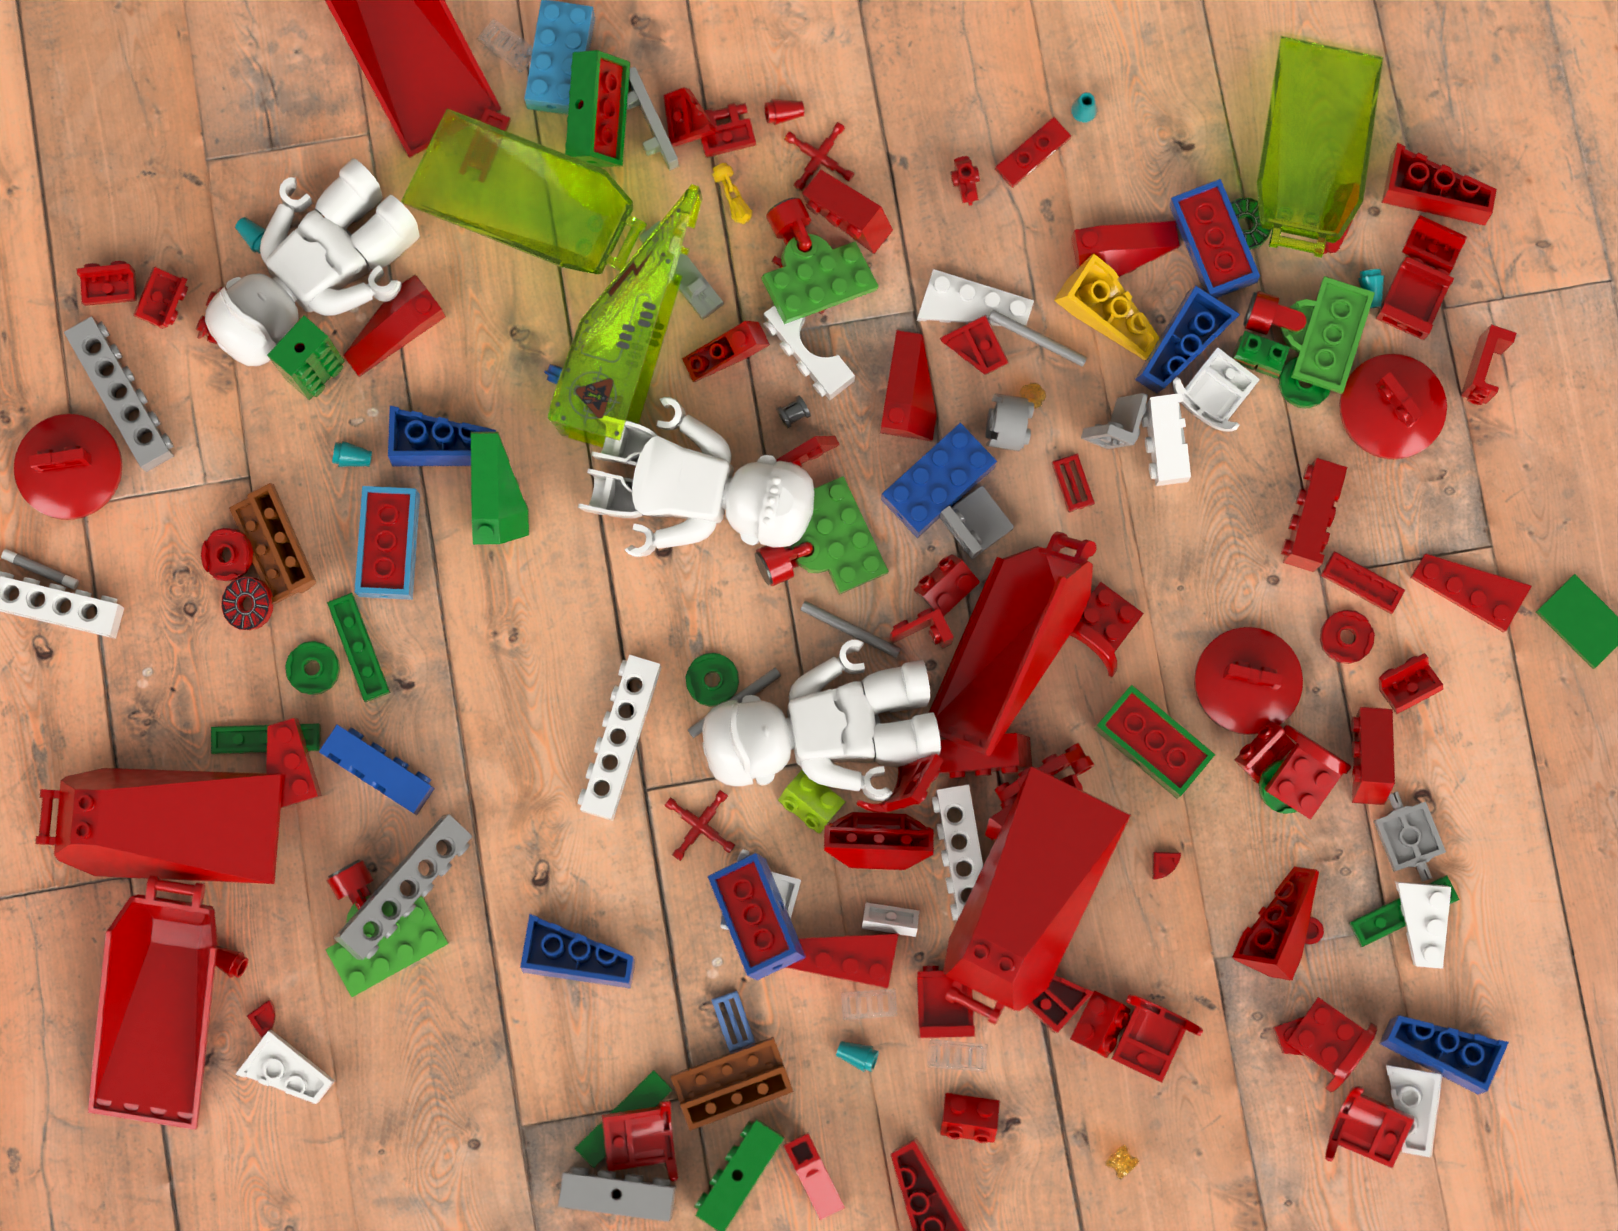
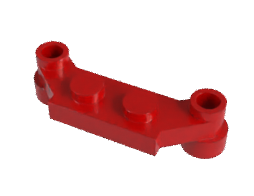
(1052, 765)

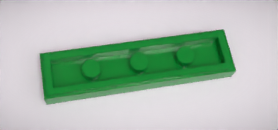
(358, 647)
(254, 738)
(1388, 918)
(645, 1095)

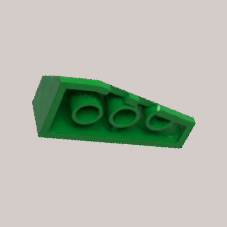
(496, 500)

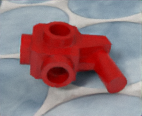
(965, 177)

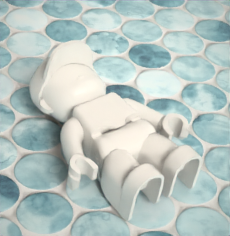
(313, 264)
(762, 501)
(825, 728)

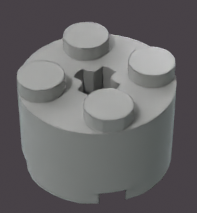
(1009, 422)

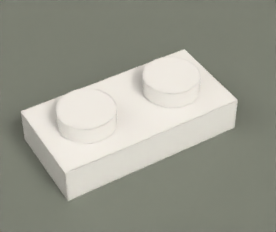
(890, 919)

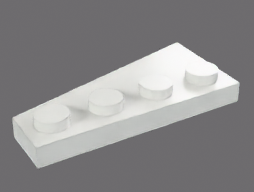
(962, 300)

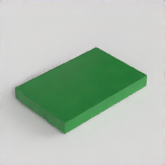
(1582, 621)

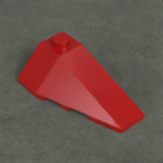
(1125, 245)
(394, 326)
(909, 394)
(1279, 934)

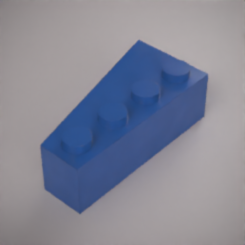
(1189, 332)
(428, 440)
(376, 769)
(571, 956)

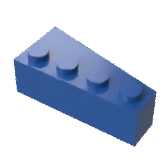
(1458, 1055)

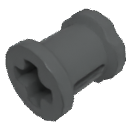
(793, 411)

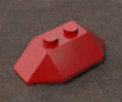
(878, 841)

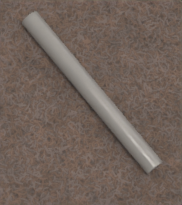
(1037, 338)
(850, 629)
(752, 689)

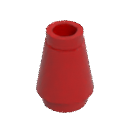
(783, 110)
(231, 962)

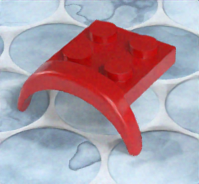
(1106, 624)
(1306, 774)
(910, 785)
(1151, 1038)
(1332, 1041)
(1369, 1129)
(640, 1139)

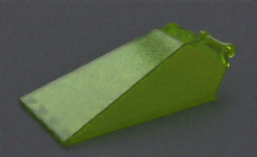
(1316, 142)
(523, 195)

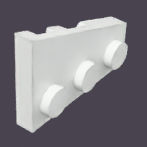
(285, 1068)
(1417, 1095)

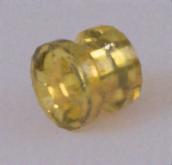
(1122, 1162)

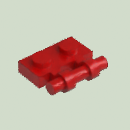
(728, 136)

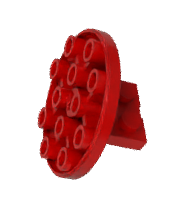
(1393, 406)
(68, 466)
(1248, 680)

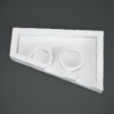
(1426, 920)

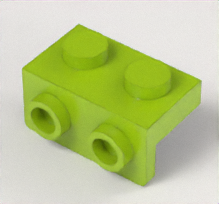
(811, 802)

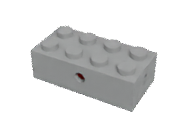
(596, 1194)

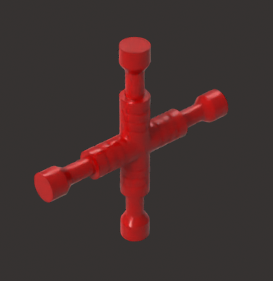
(819, 156)
(699, 825)

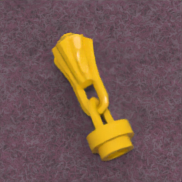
(739, 209)

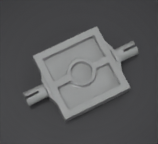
(1409, 836)

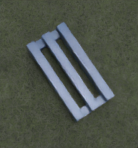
(741, 1043)

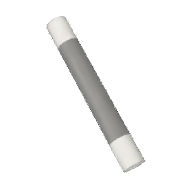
(40, 569)

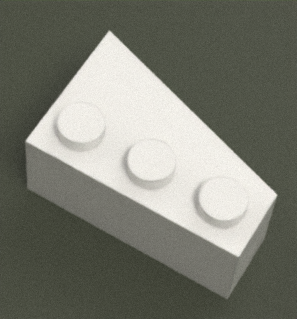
(1166, 440)

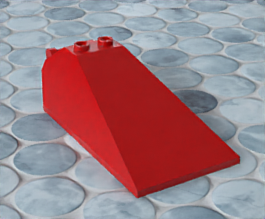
(414, 64)
(1012, 639)
(166, 824)
(1031, 894)
(155, 1008)

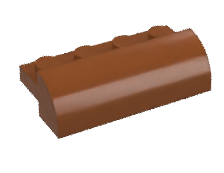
(274, 543)
(731, 1083)

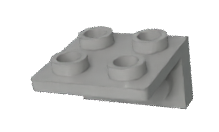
(1124, 425)
(976, 522)

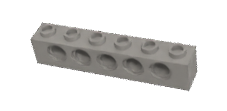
(82, 338)
(352, 933)

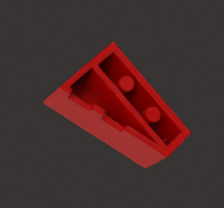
(848, 210)
(1373, 755)
(1009, 756)
(290, 757)
(1058, 1003)

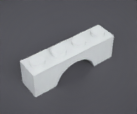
(828, 373)

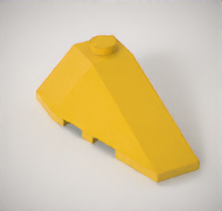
(1103, 304)

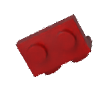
(1434, 243)
(107, 283)
(160, 298)
(947, 584)
(1409, 683)
(1267, 747)
(1101, 1024)
(970, 1118)

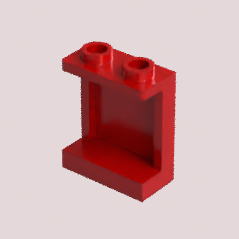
(1415, 297)
(1492, 341)
(937, 1015)

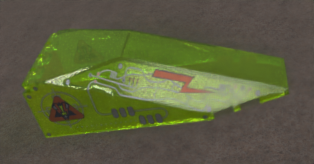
(623, 336)

